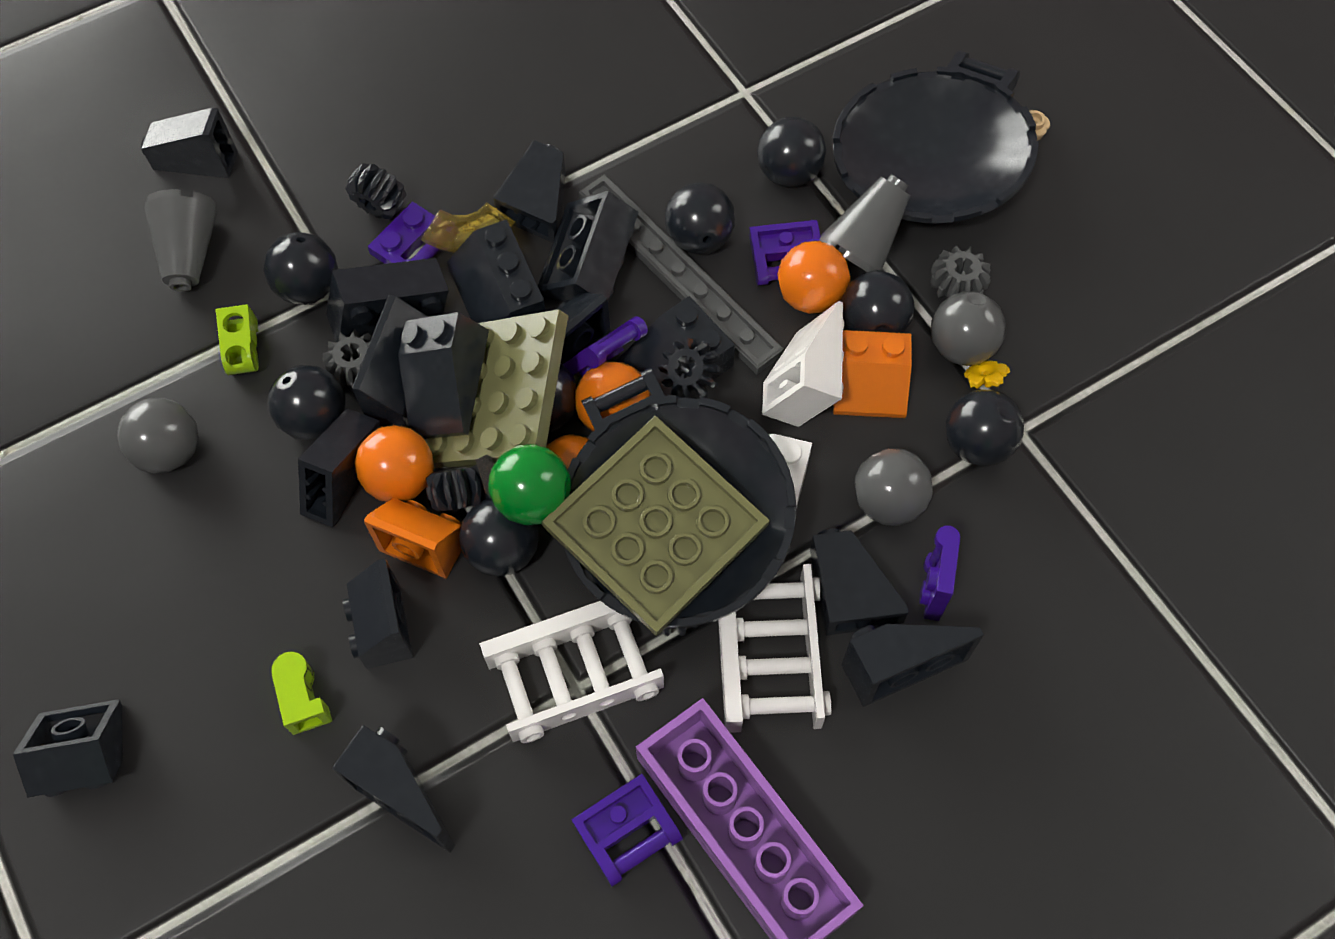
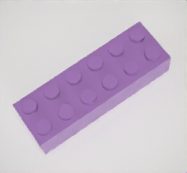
(746, 828)

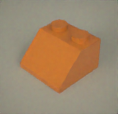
(875, 374)
(416, 535)

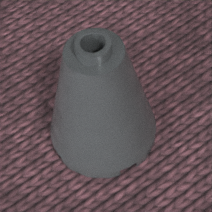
(870, 224)
(180, 234)

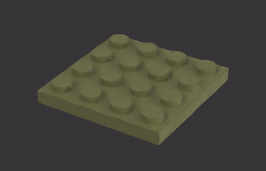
(513, 390)
(655, 524)

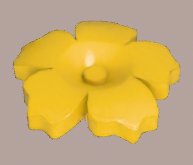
(987, 373)

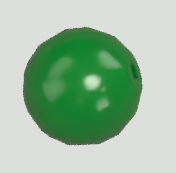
(528, 483)

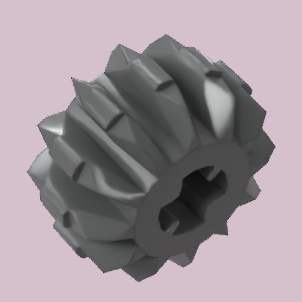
(960, 272)
(346, 357)

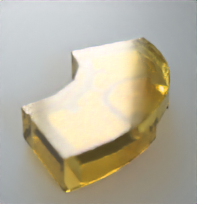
(451, 231)

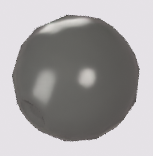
(968, 328)
(157, 435)
(893, 487)

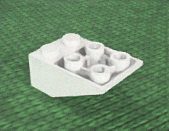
(808, 371)

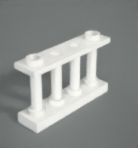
(542, 641)
(738, 667)

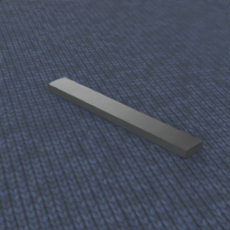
(687, 279)

